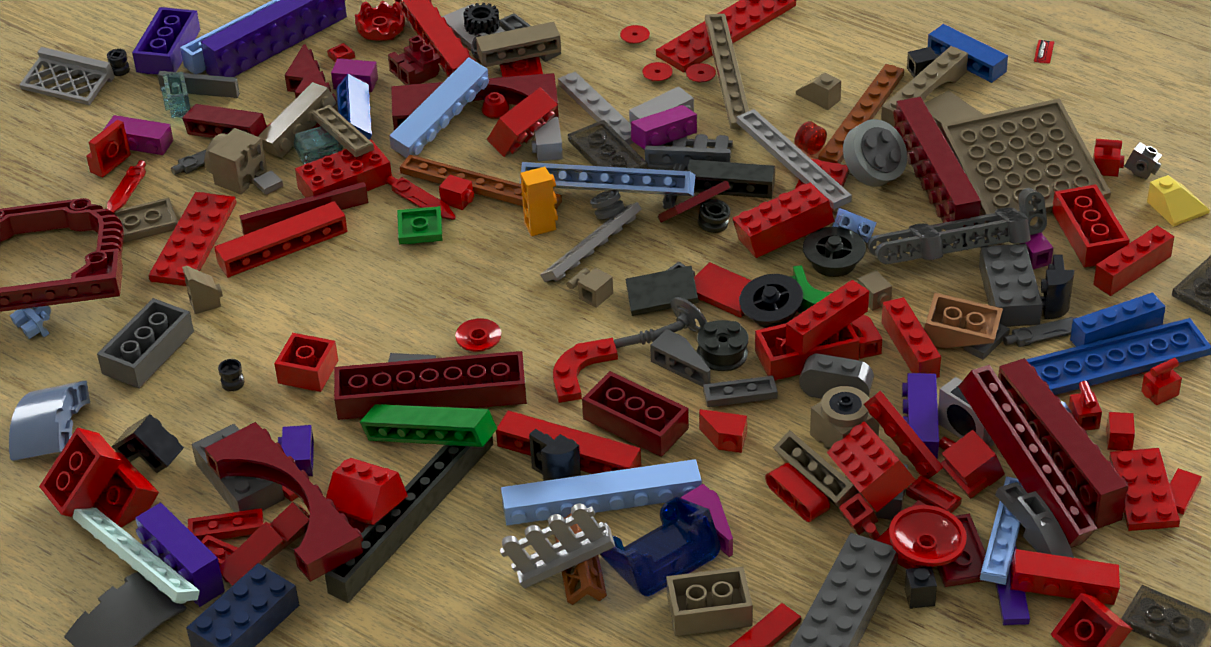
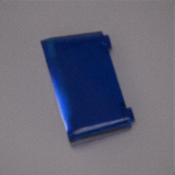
(675, 548)

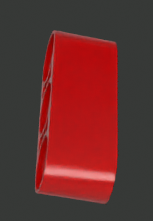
(797, 492)

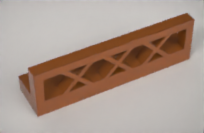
(589, 575)

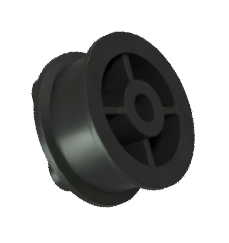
(723, 345)

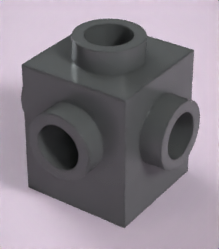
(1143, 161)

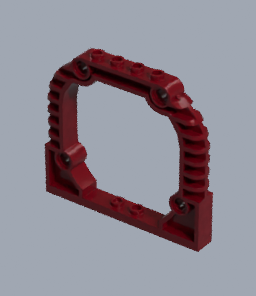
(95, 280)

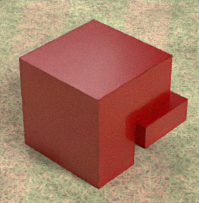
(972, 464)

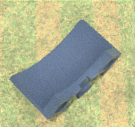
(44, 421)

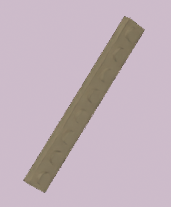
(726, 67)

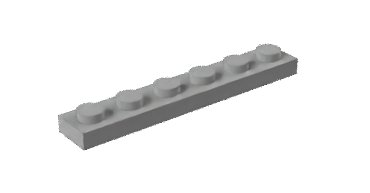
(595, 104)
(586, 246)

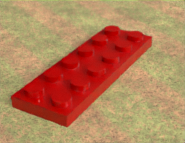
(192, 237)

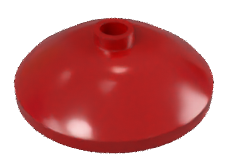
(927, 535)

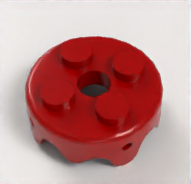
(380, 22)

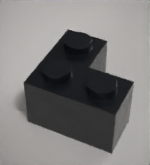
(149, 442)

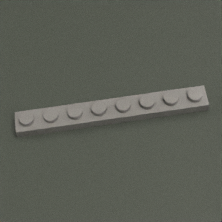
(793, 158)

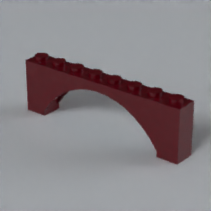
(514, 89)
(329, 535)

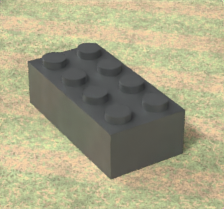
(1011, 284)
(145, 342)
(239, 492)

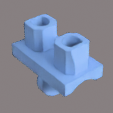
(856, 223)
(35, 320)

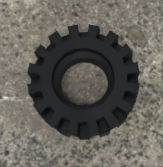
(481, 19)

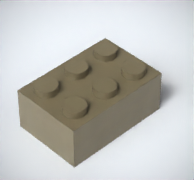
(709, 601)

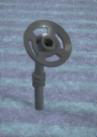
(685, 319)

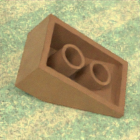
(961, 322)

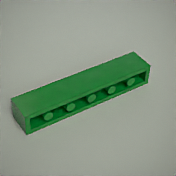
(429, 425)

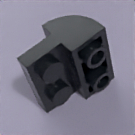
(1056, 289)
(554, 457)

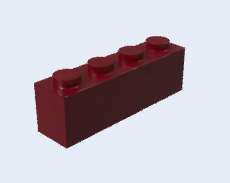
(213, 120)

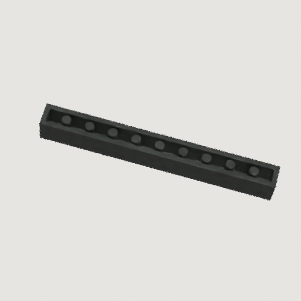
(393, 529)

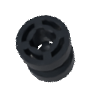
(118, 61)
(231, 375)

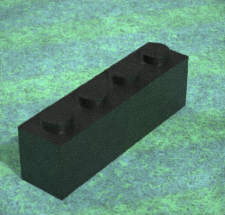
(743, 178)

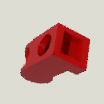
(869, 337)

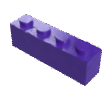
(922, 408)

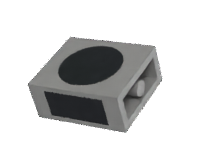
(956, 413)

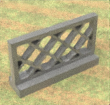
(73, 65)

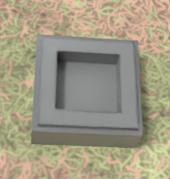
(268, 182)

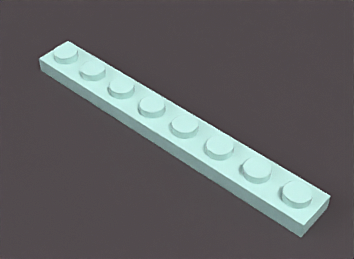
(136, 555)

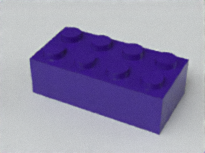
(162, 40)
(181, 551)

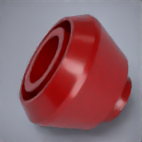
(494, 105)

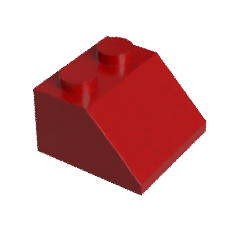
(1090, 625)

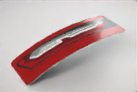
(1044, 51)

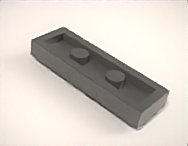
(740, 391)

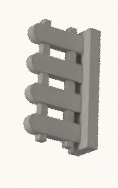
(568, 552)

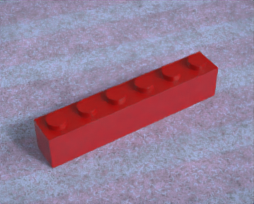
(280, 239)
(596, 452)

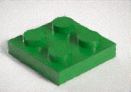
(419, 225)

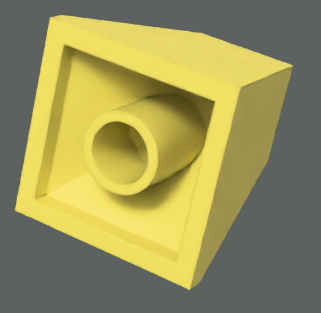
(1174, 201)

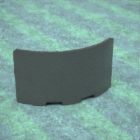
(124, 615)

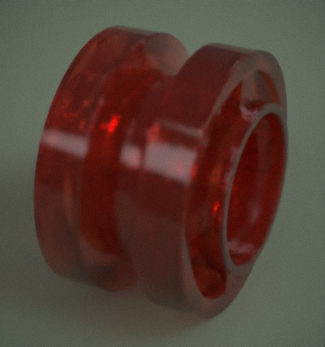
(810, 137)

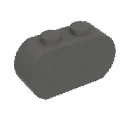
(827, 372)

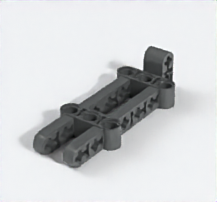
(931, 242)

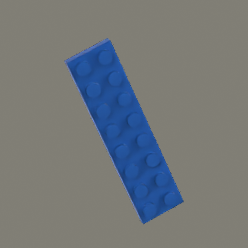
(1121, 356)

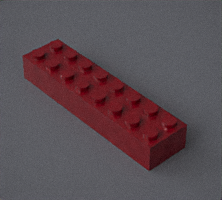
(935, 162)
(434, 382)
(1068, 445)

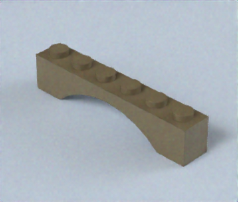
(946, 68)

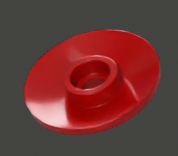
(478, 334)

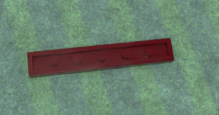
(343, 197)

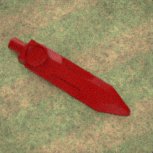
(127, 186)
(419, 196)

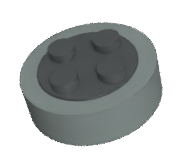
(875, 153)

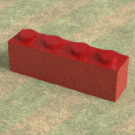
(1133, 260)
(827, 317)
(910, 337)
(1064, 576)

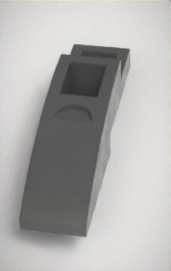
(1041, 525)

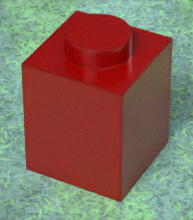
(456, 192)
(1120, 431)

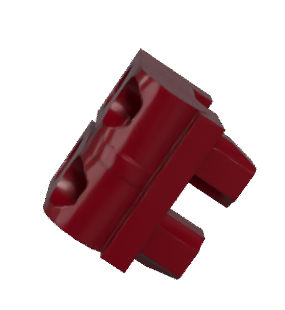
(416, 63)

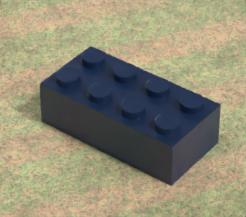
(245, 611)

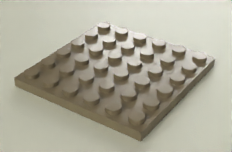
(1022, 150)

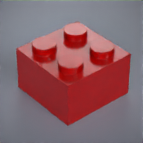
(306, 362)

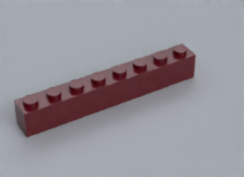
(1025, 452)

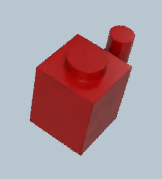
(1108, 156)
(1162, 382)
(1085, 408)
(860, 516)

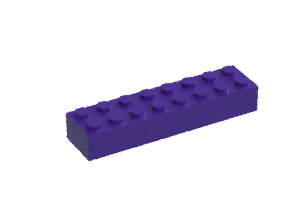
(267, 34)

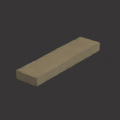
(342, 131)

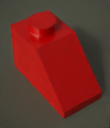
(724, 429)

